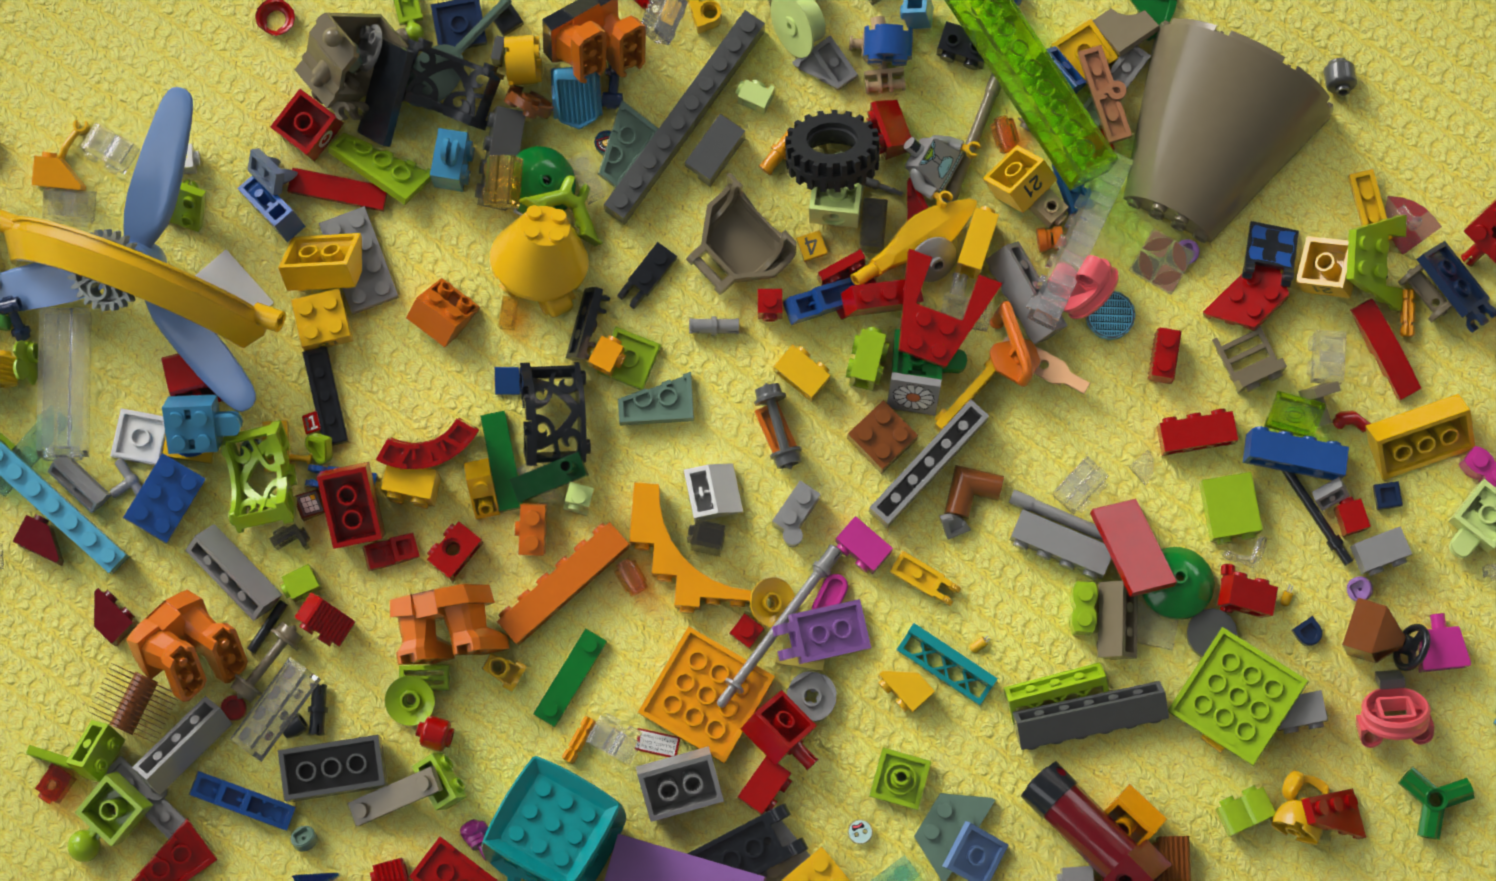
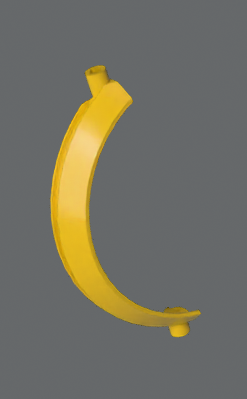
(138, 275)

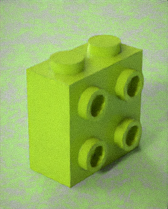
(869, 351)

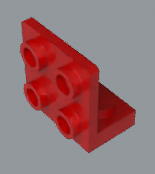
(843, 270)

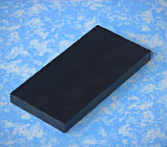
(386, 93)

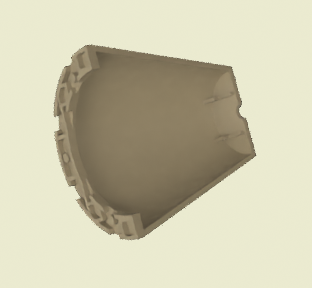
(1216, 125)

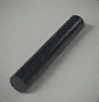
(267, 626)

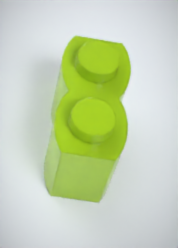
(1083, 599)
(1245, 811)

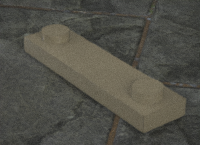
(395, 796)

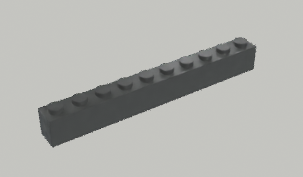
(684, 117)

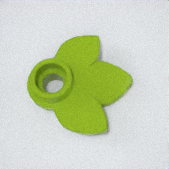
(26, 360)

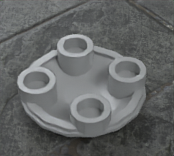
(370, 46)

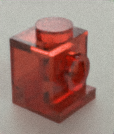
(63, 784)

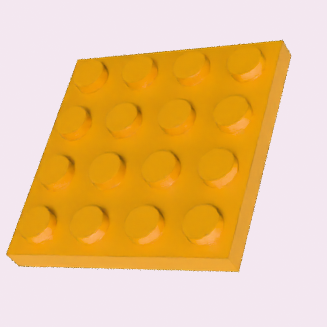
(689, 690)

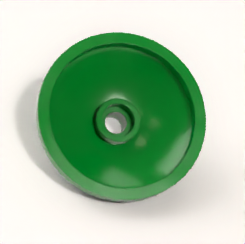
(542, 162)
(1187, 596)

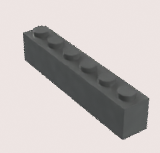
(1090, 715)

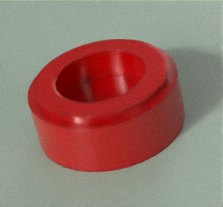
(234, 708)

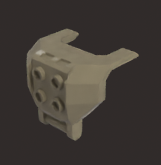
(740, 241)

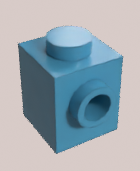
(917, 13)

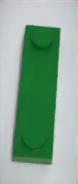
(570, 677)

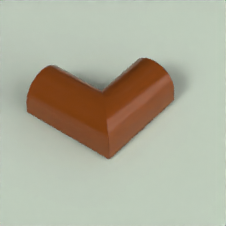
(966, 484)

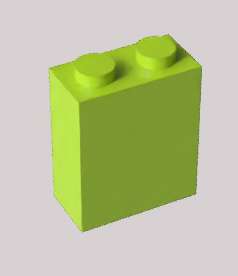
(1230, 507)

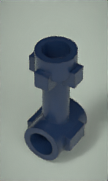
(612, 98)
(11, 306)

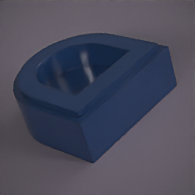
(1308, 632)

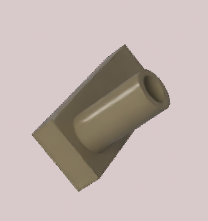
(1317, 394)

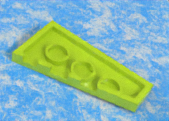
(392, 175)

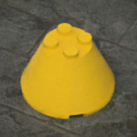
(539, 255)

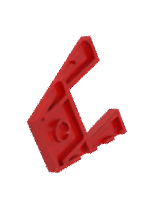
(931, 333)

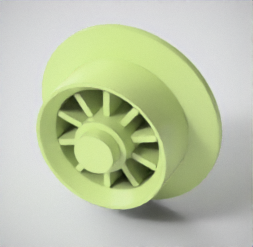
(797, 25)

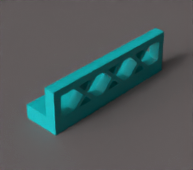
(950, 655)

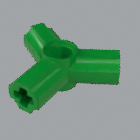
(1449, 794)

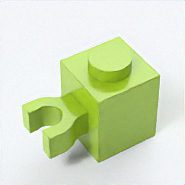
(300, 583)

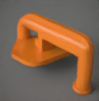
(1013, 358)

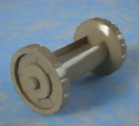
(1426, 291)

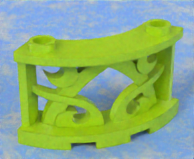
(283, 503)

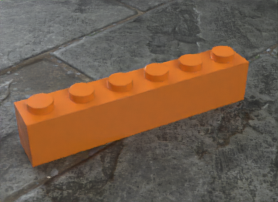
(563, 583)

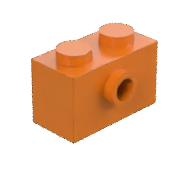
(532, 529)

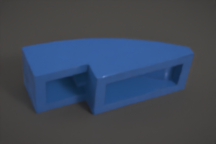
(816, 302)

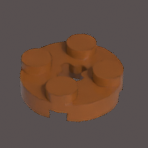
(531, 103)

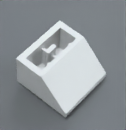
(713, 491)

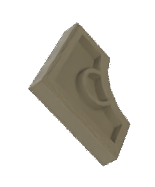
(1125, 31)

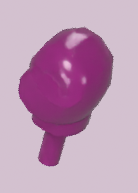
(473, 834)

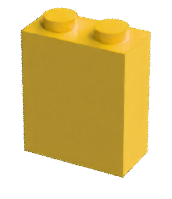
(977, 242)

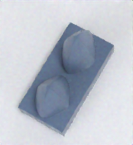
(267, 172)

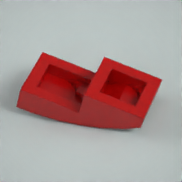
(391, 552)

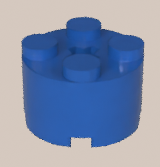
(888, 44)

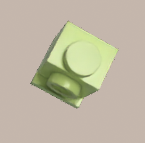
(755, 95)
(578, 498)

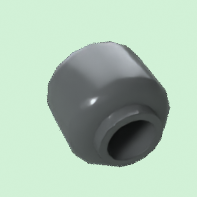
(1340, 76)

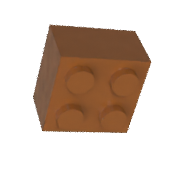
(882, 436)

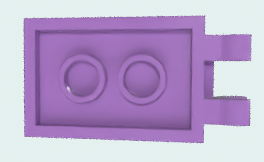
(824, 632)

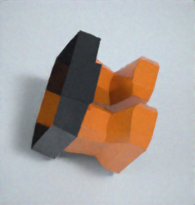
(590, 34)

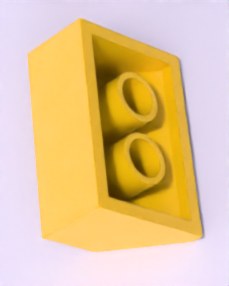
(322, 262)

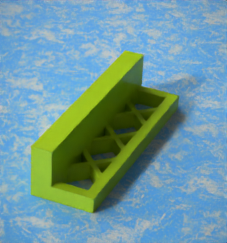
(1056, 687)

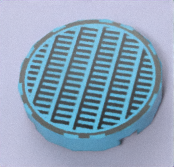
(1112, 318)

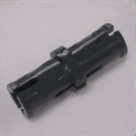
(318, 710)

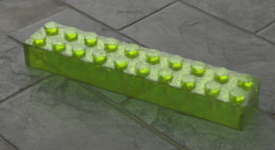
(1036, 88)

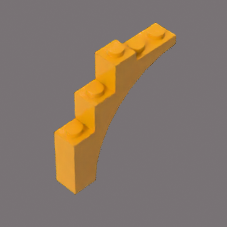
(691, 585)

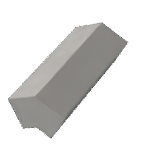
(79, 483)

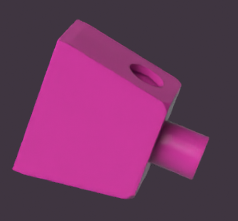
(1446, 647)

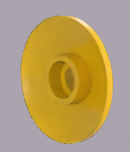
(779, 594)

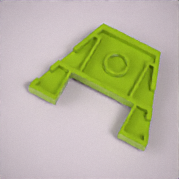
(1368, 259)

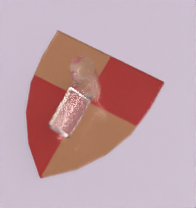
(1419, 222)

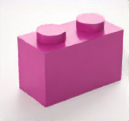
(863, 545)

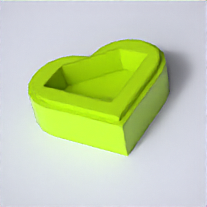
(320, 447)

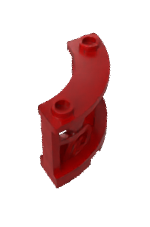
(428, 453)

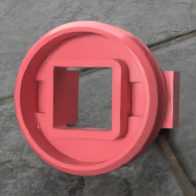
(1093, 288)
(1374, 725)

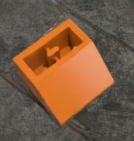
(442, 312)

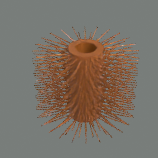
(134, 702)

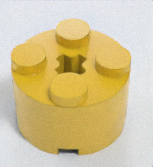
(523, 60)

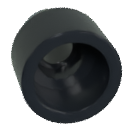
(296, 726)

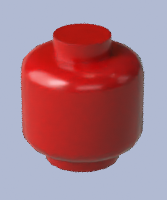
(435, 733)

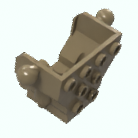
(333, 53)

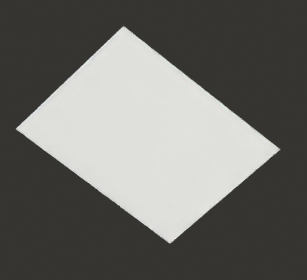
(231, 277)

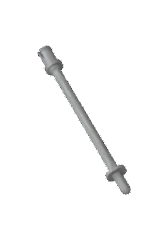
(820, 570)

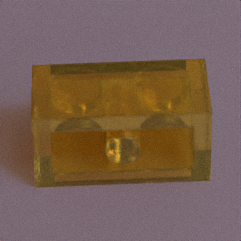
(508, 313)

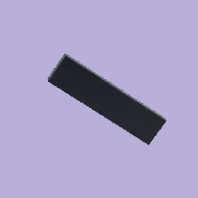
(325, 394)

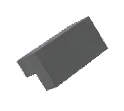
(715, 149)

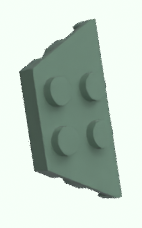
(944, 824)

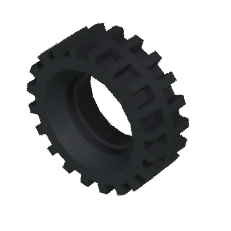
(838, 169)

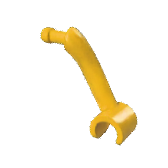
(73, 135)

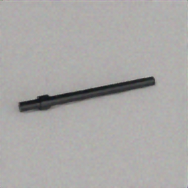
(1334, 541)

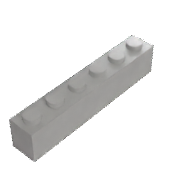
(928, 463)

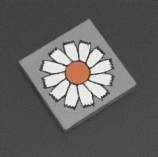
(914, 393)

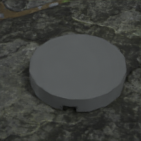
(1205, 627)

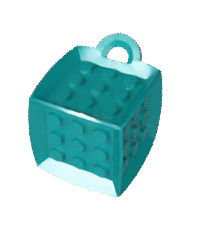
(553, 826)

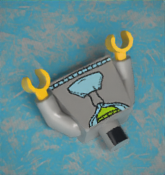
(934, 162)

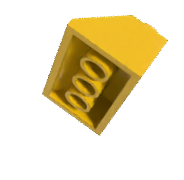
(1421, 436)

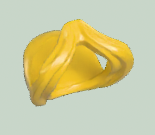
(1295, 781)

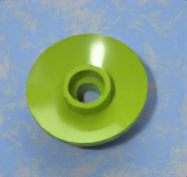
(403, 711)

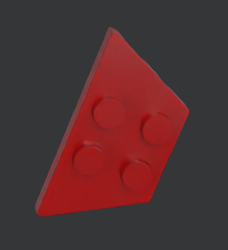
(1250, 301)

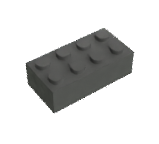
(332, 768)

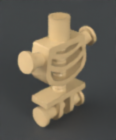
(883, 70)

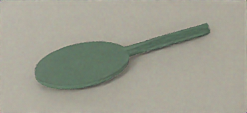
(448, 79)

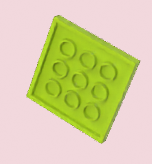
(1238, 696)

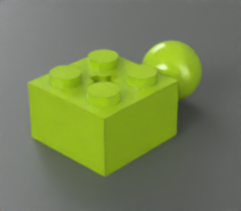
(99, 814)

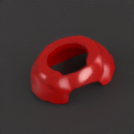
(275, 5)

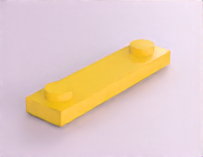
(971, 392)

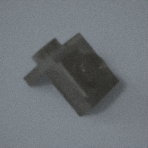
(285, 535)

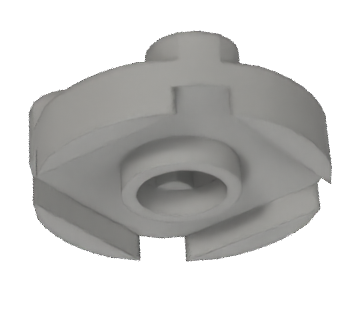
(815, 683)

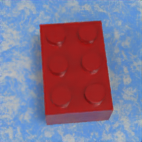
(351, 505)

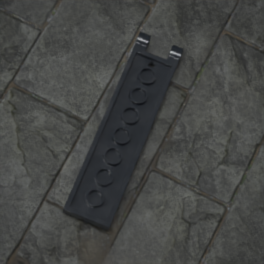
(746, 848)

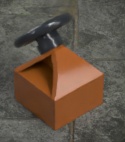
(1376, 634)

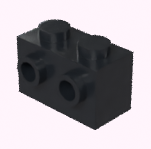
(958, 47)

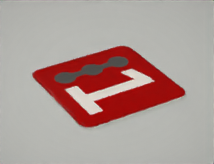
(311, 422)

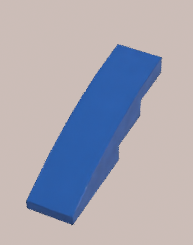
(242, 800)

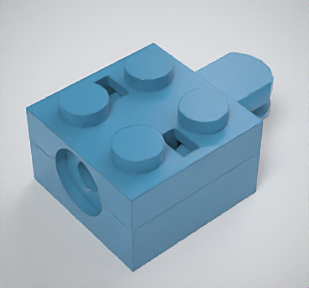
(451, 160)
(196, 423)

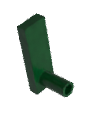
(549, 477)

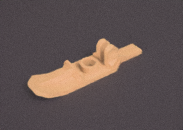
(1058, 372)

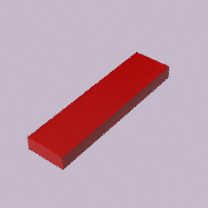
(337, 189)

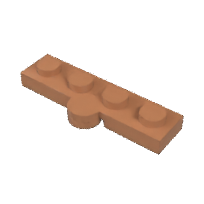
(1105, 94)

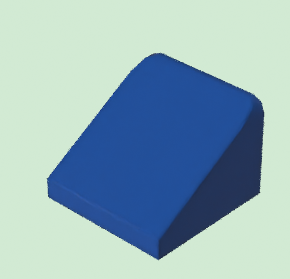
(507, 381)

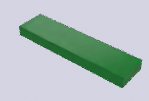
(501, 459)

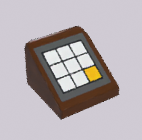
(309, 504)

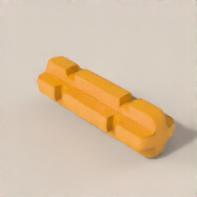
(1407, 315)
(578, 740)

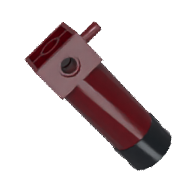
(1090, 829)

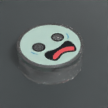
(860, 832)

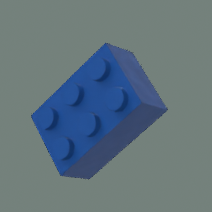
(164, 498)

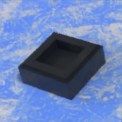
(508, 20)

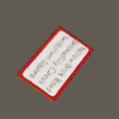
(659, 743)

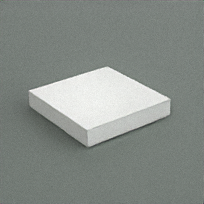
(139, 437)

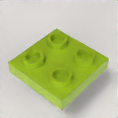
(189, 206)
(900, 778)

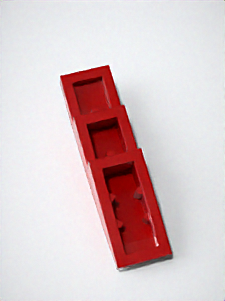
(1385, 348)

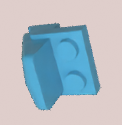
(573, 101)

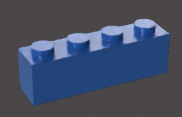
(1295, 454)

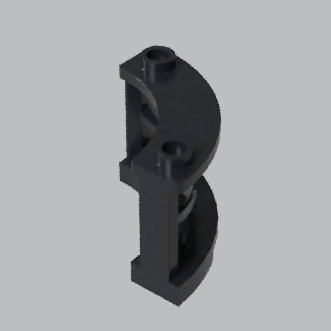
(466, 111)
(531, 382)

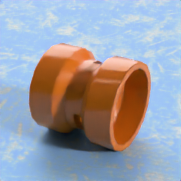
(1044, 238)

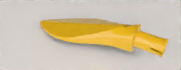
(922, 226)

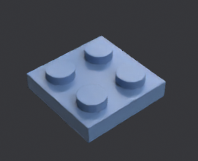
(975, 854)

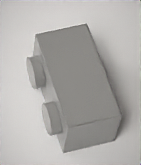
(1330, 493)

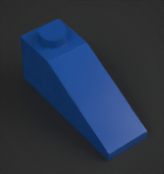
(272, 208)

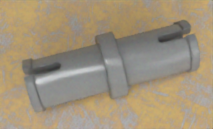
(714, 326)

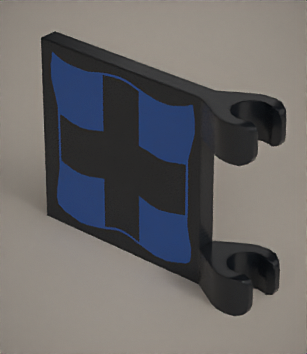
(1271, 248)

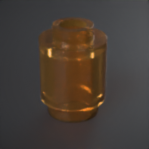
(1005, 133)
(631, 577)

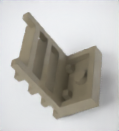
(1254, 374)

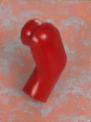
(1350, 418)

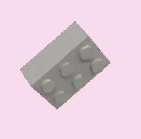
(679, 784)

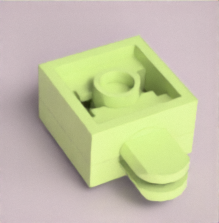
(836, 208)
(1476, 523)

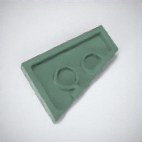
(626, 142)
(661, 404)

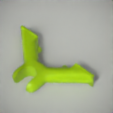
(575, 203)

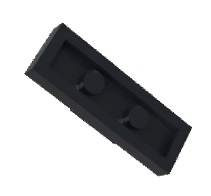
(586, 323)

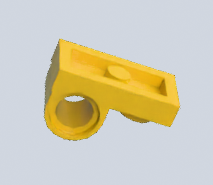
(697, 11)

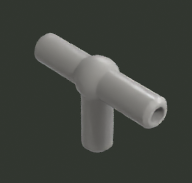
(131, 480)

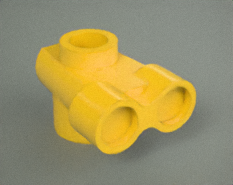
(509, 673)

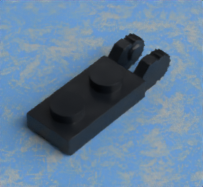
(648, 273)

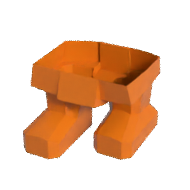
(464, 615)
(174, 635)

